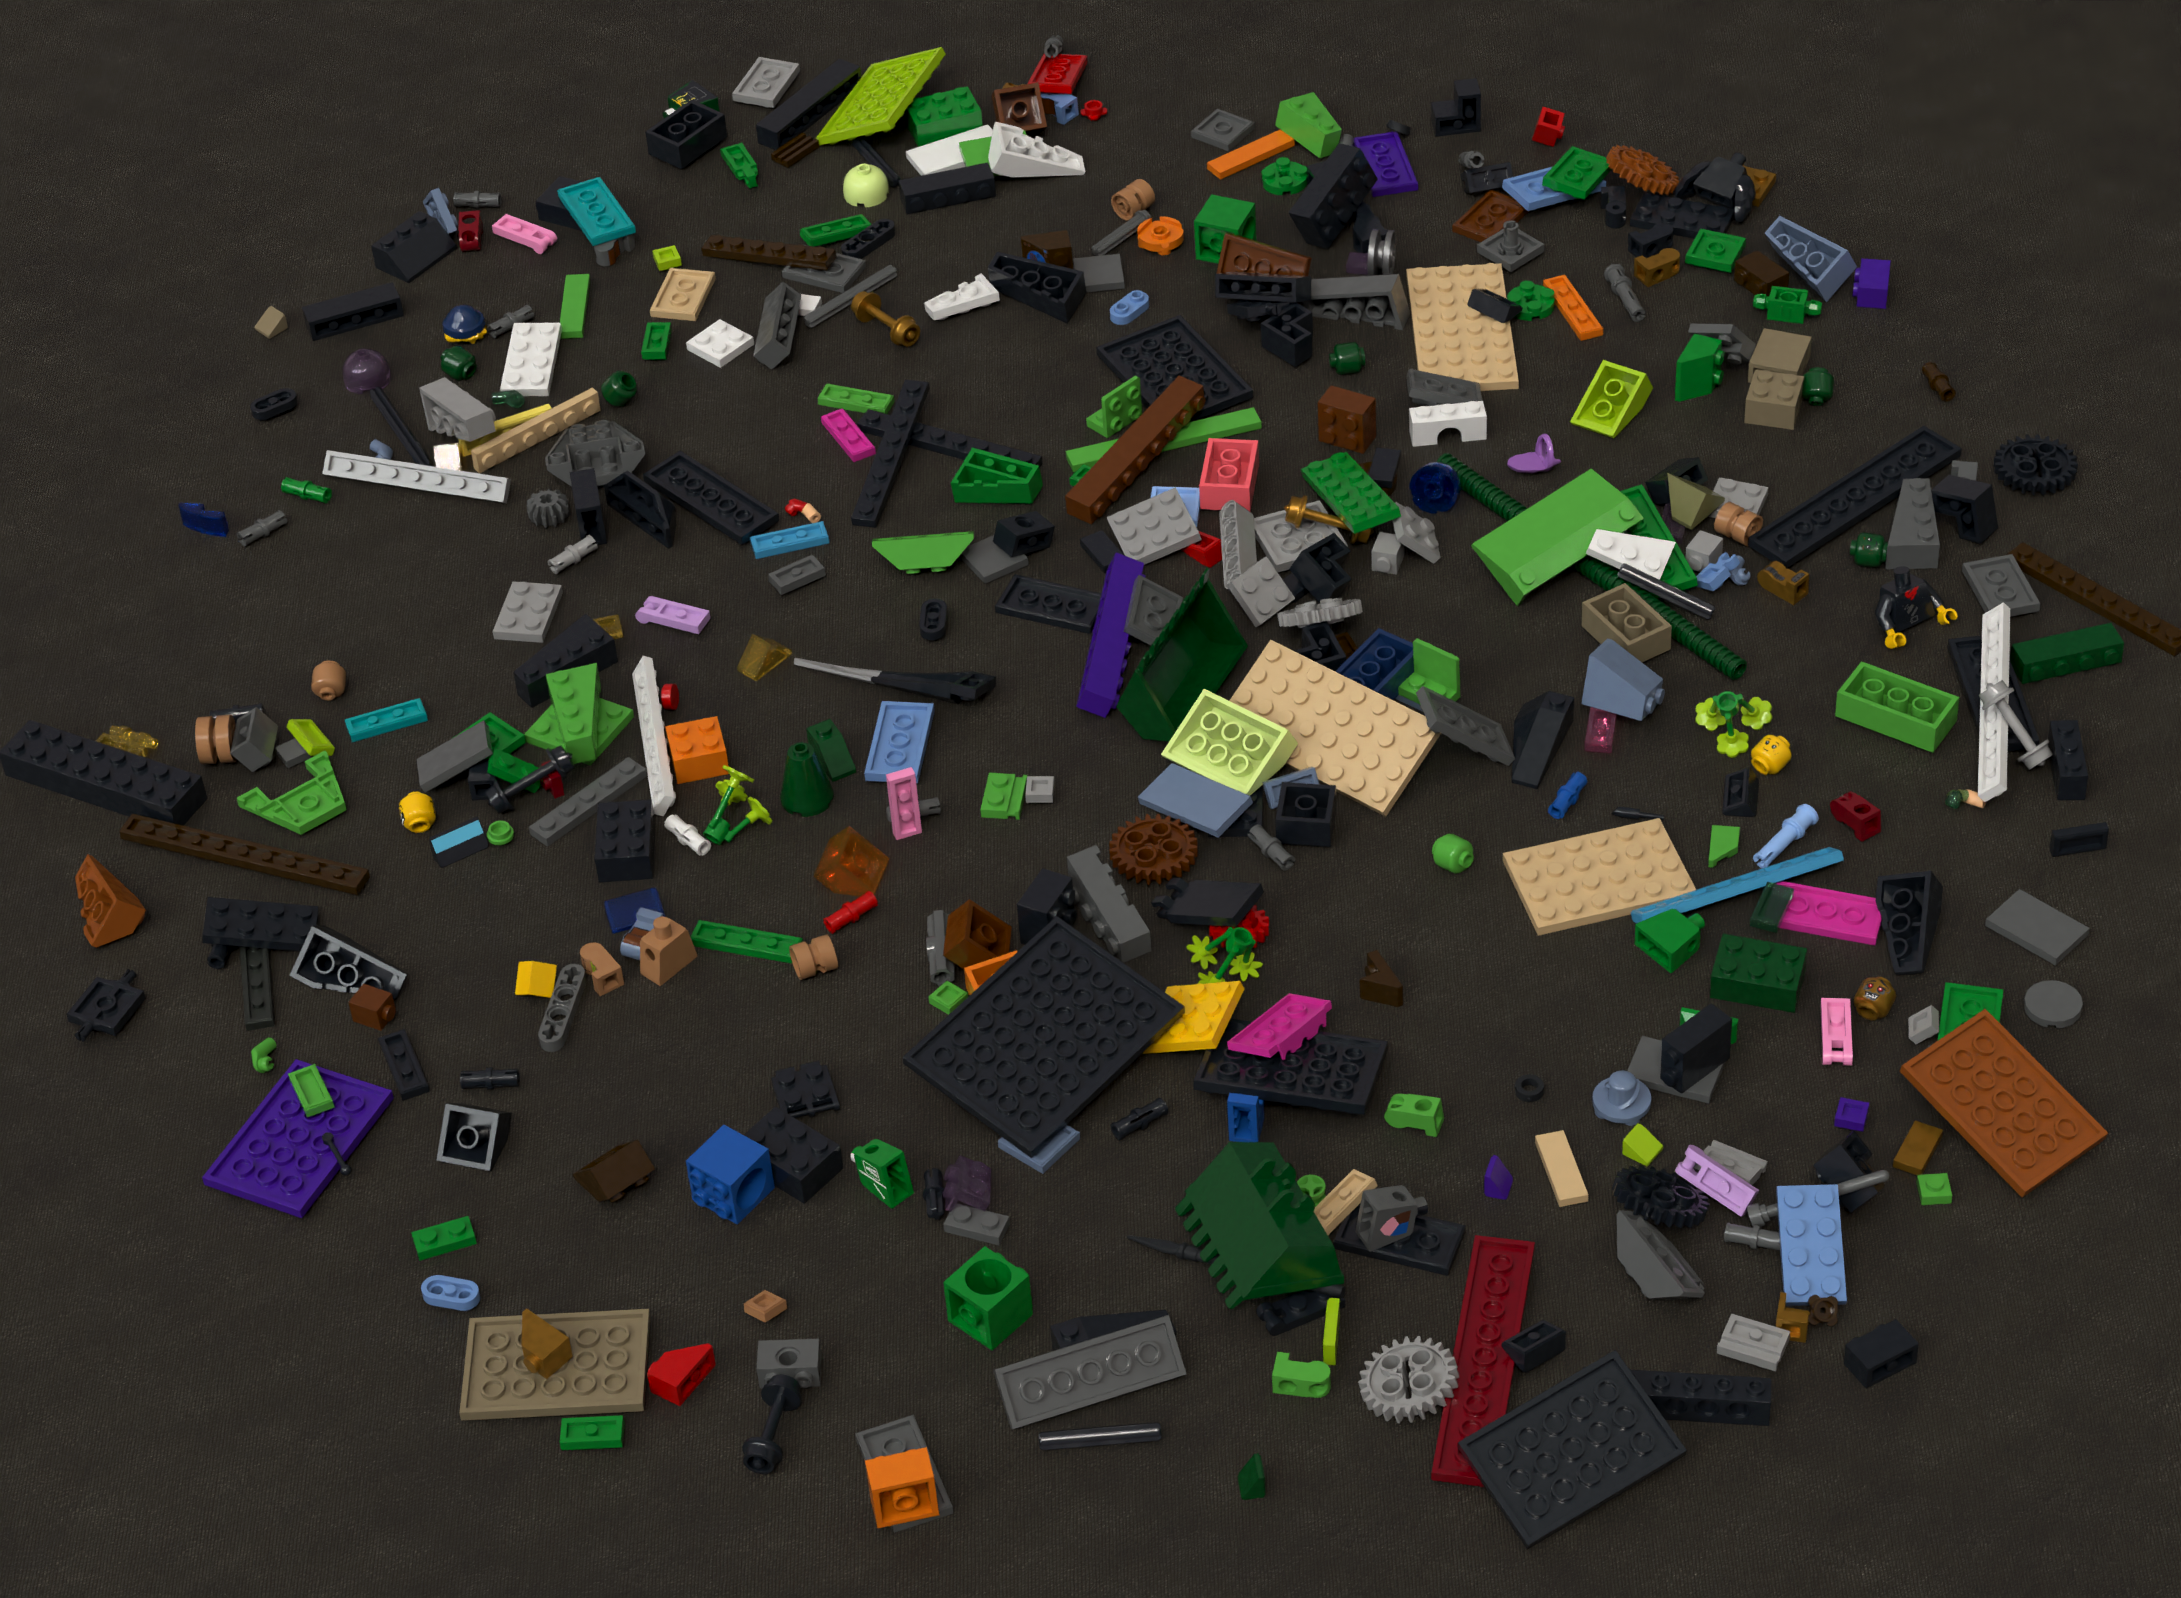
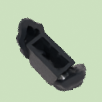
(1721, 183)

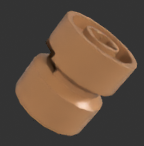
(1134, 197)
(1736, 523)
(813, 957)

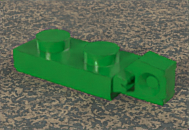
(741, 163)

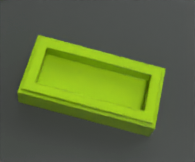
(310, 736)
(1331, 1331)

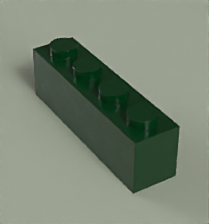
(2066, 653)

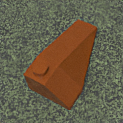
(108, 905)

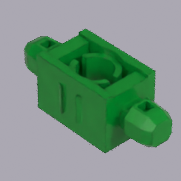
(1787, 304)

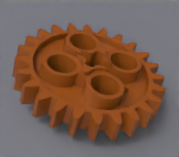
(1642, 169)

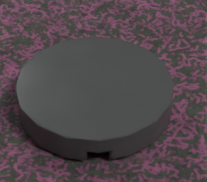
(2053, 1004)

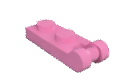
(524, 233)
(1836, 1031)

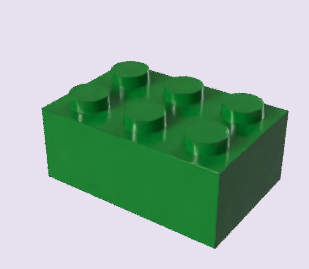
(942, 115)

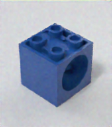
(730, 1174)

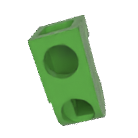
(1415, 1112)
(1300, 1377)

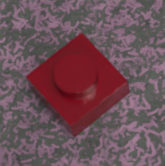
(553, 783)

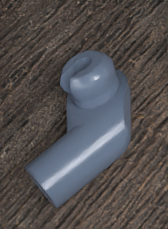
(382, 450)
(1738, 575)

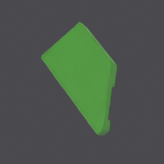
(1723, 843)

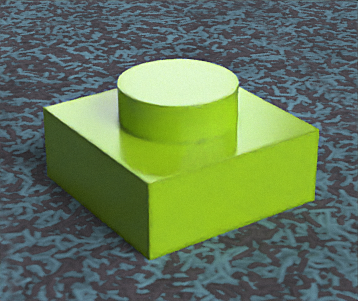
(667, 258)

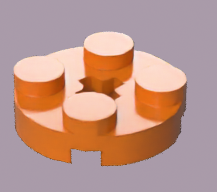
(1160, 235)

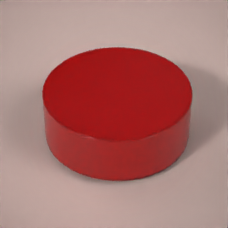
(670, 696)

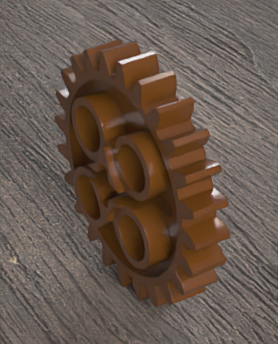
(1153, 849)

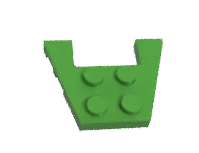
(304, 805)

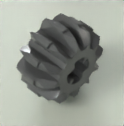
(547, 508)

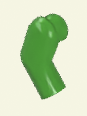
(259, 1055)

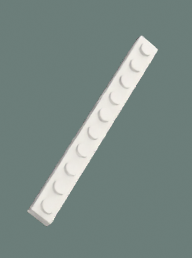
(1993, 726)

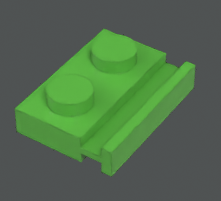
(1003, 796)

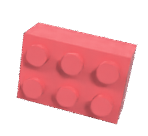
(1229, 473)

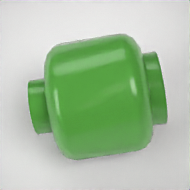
(1453, 853)

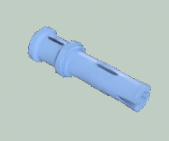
(1792, 829)

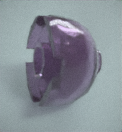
(365, 371)

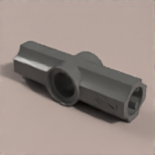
(940, 967)

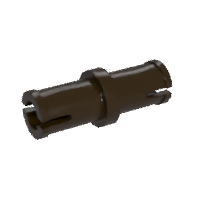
(1938, 381)

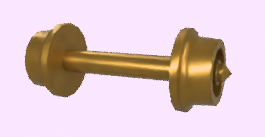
(903, 330)
(1296, 511)

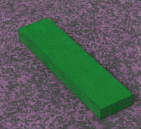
(743, 941)

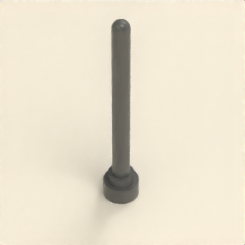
(1762, 1213)

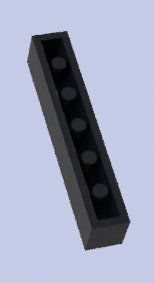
(808, 104)

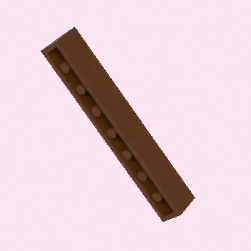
(1135, 450)

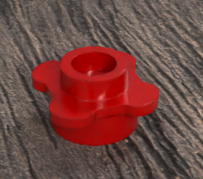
(1093, 110)

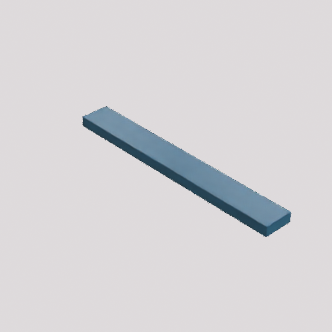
(1741, 883)

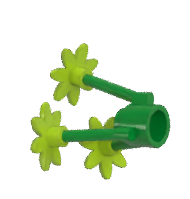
(1238, 942)

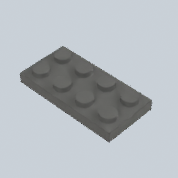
(1465, 726)

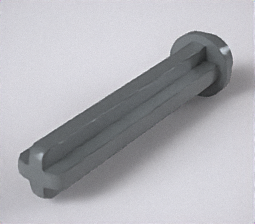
(1120, 234)

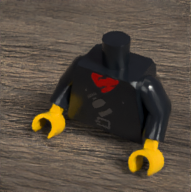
(1907, 603)

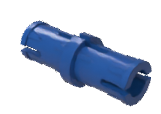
(1567, 795)

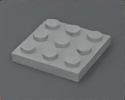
(1154, 527)
(1284, 542)

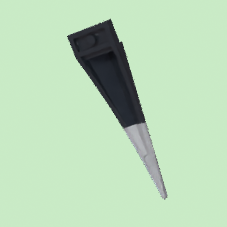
(948, 686)

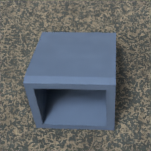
(1621, 683)

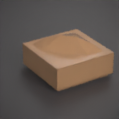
(765, 1306)

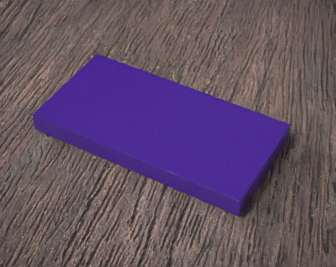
(1388, 162)

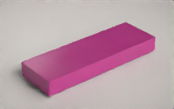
(848, 435)

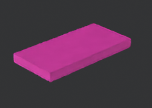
(1832, 914)

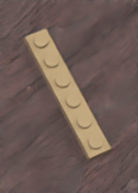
(535, 430)

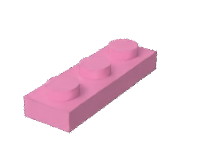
(904, 803)

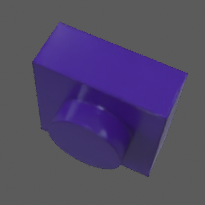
(1851, 1114)

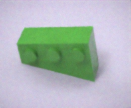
(1309, 124)

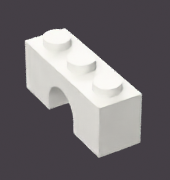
(1429, 421)

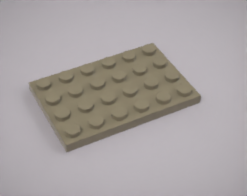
(601, 1376)

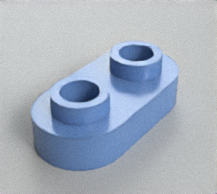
(1129, 307)
(454, 1292)

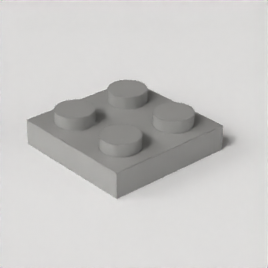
(1743, 494)
(1416, 533)
(1260, 591)

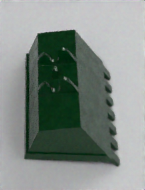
(1188, 656)
(1258, 1225)

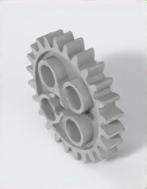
(1328, 610)
(1387, 1380)

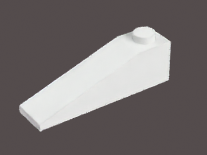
(1022, 156)

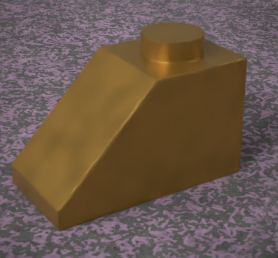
(543, 1345)

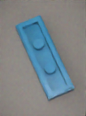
(789, 540)

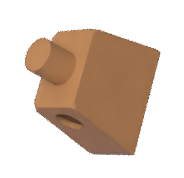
(665, 950)

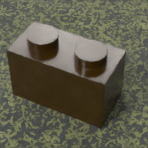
(1759, 273)

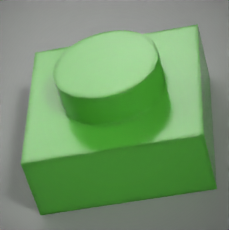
(1934, 1189)

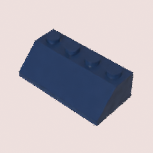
(1380, 663)

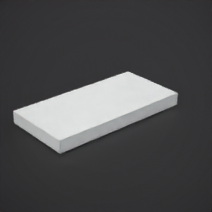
(944, 153)

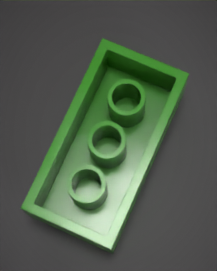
(1897, 706)

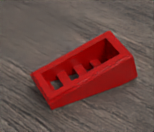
(1206, 551)

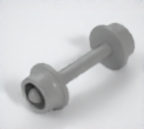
(2035, 754)

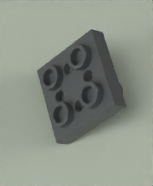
(1510, 247)

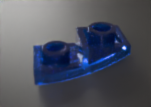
(203, 521)

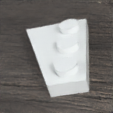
(1637, 551)

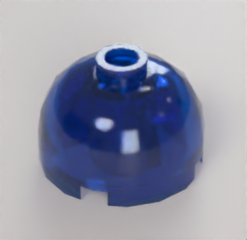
(1435, 487)

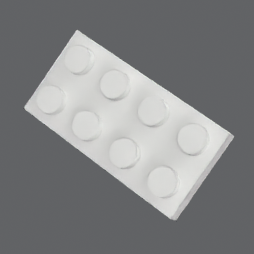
(531, 358)

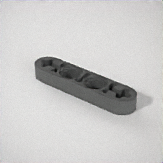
(558, 1007)

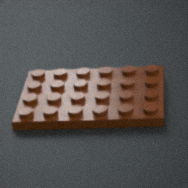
(2003, 1102)

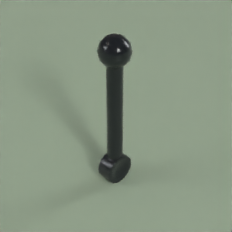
(328, 1139)

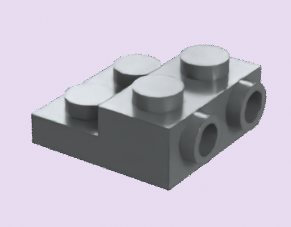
(1735, 344)

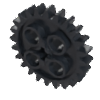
(2018, 467)
(1660, 1196)

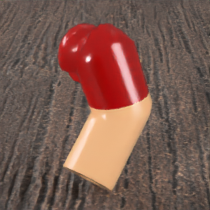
(805, 508)

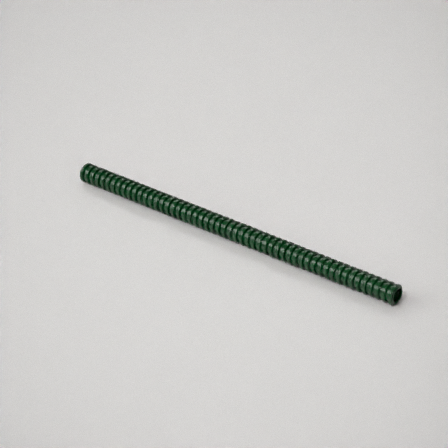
(1606, 576)

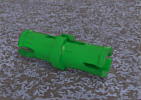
(306, 490)

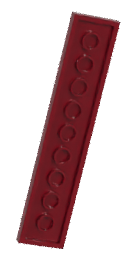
(1489, 1315)

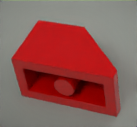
(680, 1372)

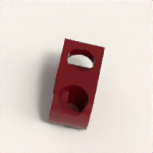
(470, 233)
(1857, 814)

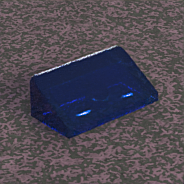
(622, 910)

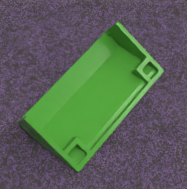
(1554, 533)

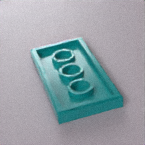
(596, 211)

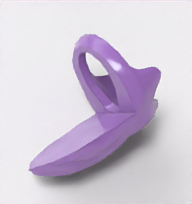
(1535, 461)

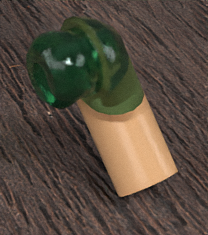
(1967, 796)

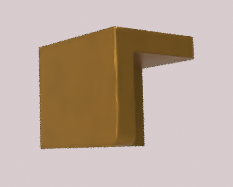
(1792, 1320)

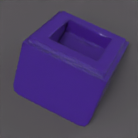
(1497, 1179)

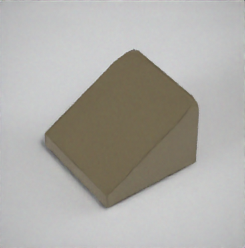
(271, 323)

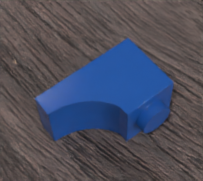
(1245, 1117)

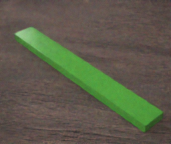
(1190, 434)

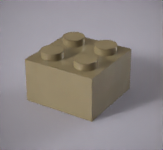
(1774, 399)

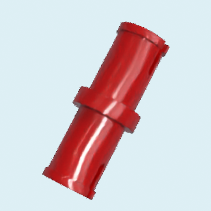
(850, 912)

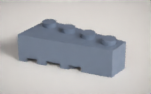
(1813, 257)

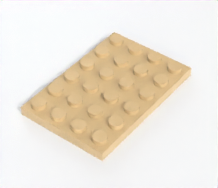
(1597, 875)

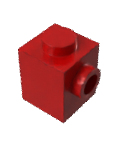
(1548, 127)

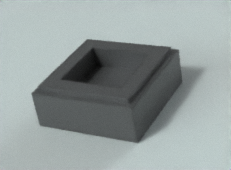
(292, 753)

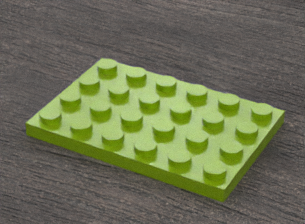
(881, 96)

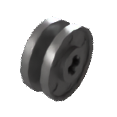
(1381, 253)

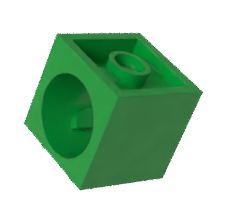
(1219, 217)
(988, 1297)

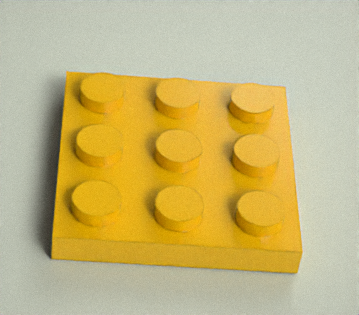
(1205, 1016)

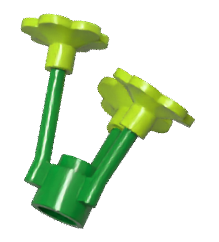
(1719, 711)
(731, 791)

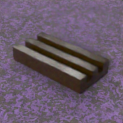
(795, 150)

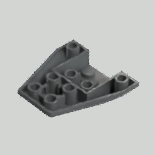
(597, 446)

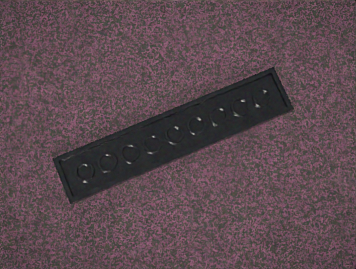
(1853, 497)

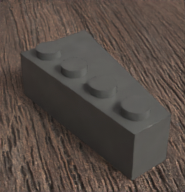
(1914, 529)
(1107, 906)

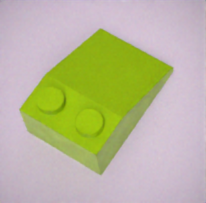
(1612, 399)

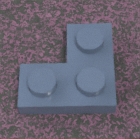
(436, 206)

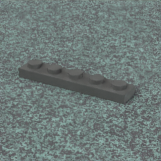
(585, 802)

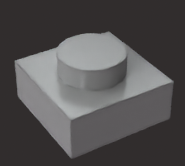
(1039, 789)
(1923, 1024)

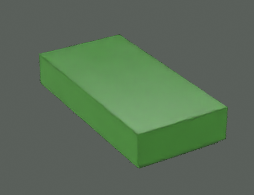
(311, 1090)

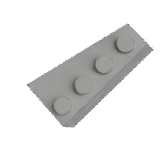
(455, 411)

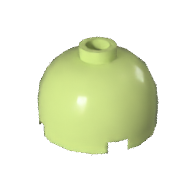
(865, 185)

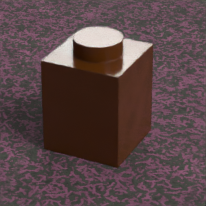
(372, 1007)

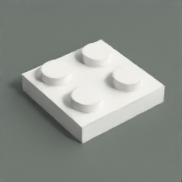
(720, 343)

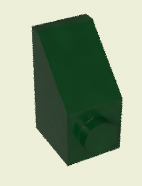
(831, 750)

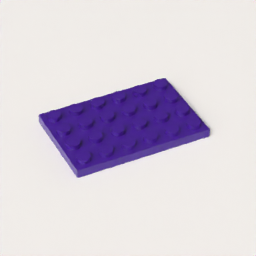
(281, 1152)

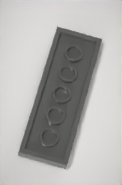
(1089, 1372)

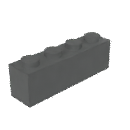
(777, 325)

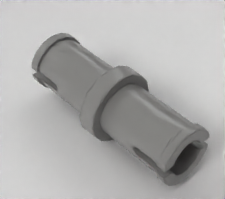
(572, 554)

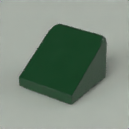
(1252, 1479)

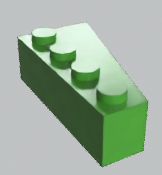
(576, 705)

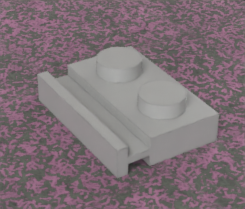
(1739, 1162)
(1753, 1342)

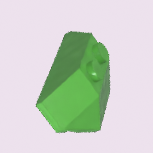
(923, 551)

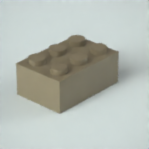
(1628, 621)

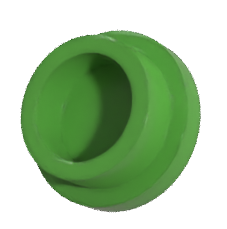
(500, 833)

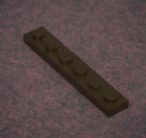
(769, 252)

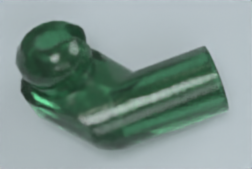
(509, 397)

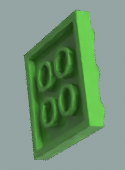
(612, 721)

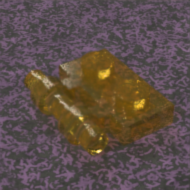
(129, 741)

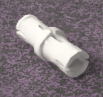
(687, 834)

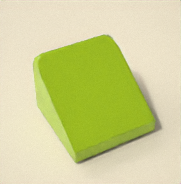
(1641, 1145)

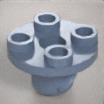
(1621, 1098)

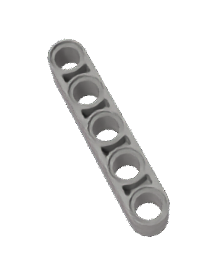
(1236, 540)

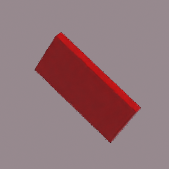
(1059, 73)

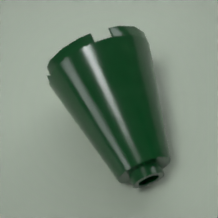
(804, 782)

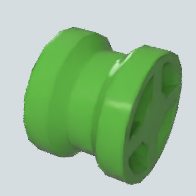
(1313, 1186)

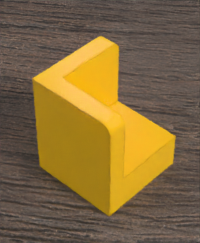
(535, 979)

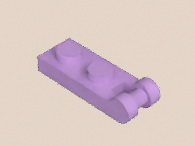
(673, 615)
(1717, 1181)

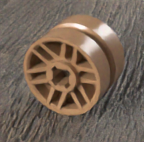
(215, 739)

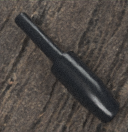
(1633, 813)

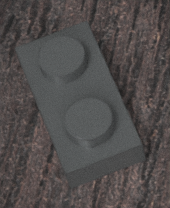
(796, 574)
(977, 1224)

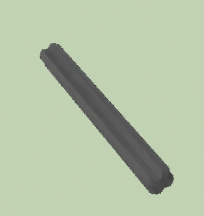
(845, 299)

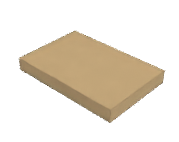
(682, 294)

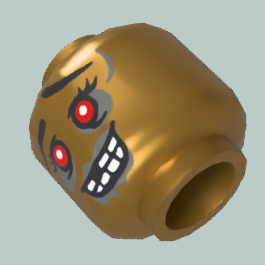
(1874, 998)

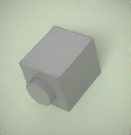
(1703, 550)
(1387, 553)

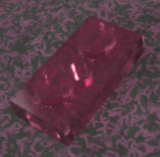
(1600, 731)

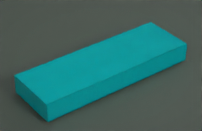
(386, 720)

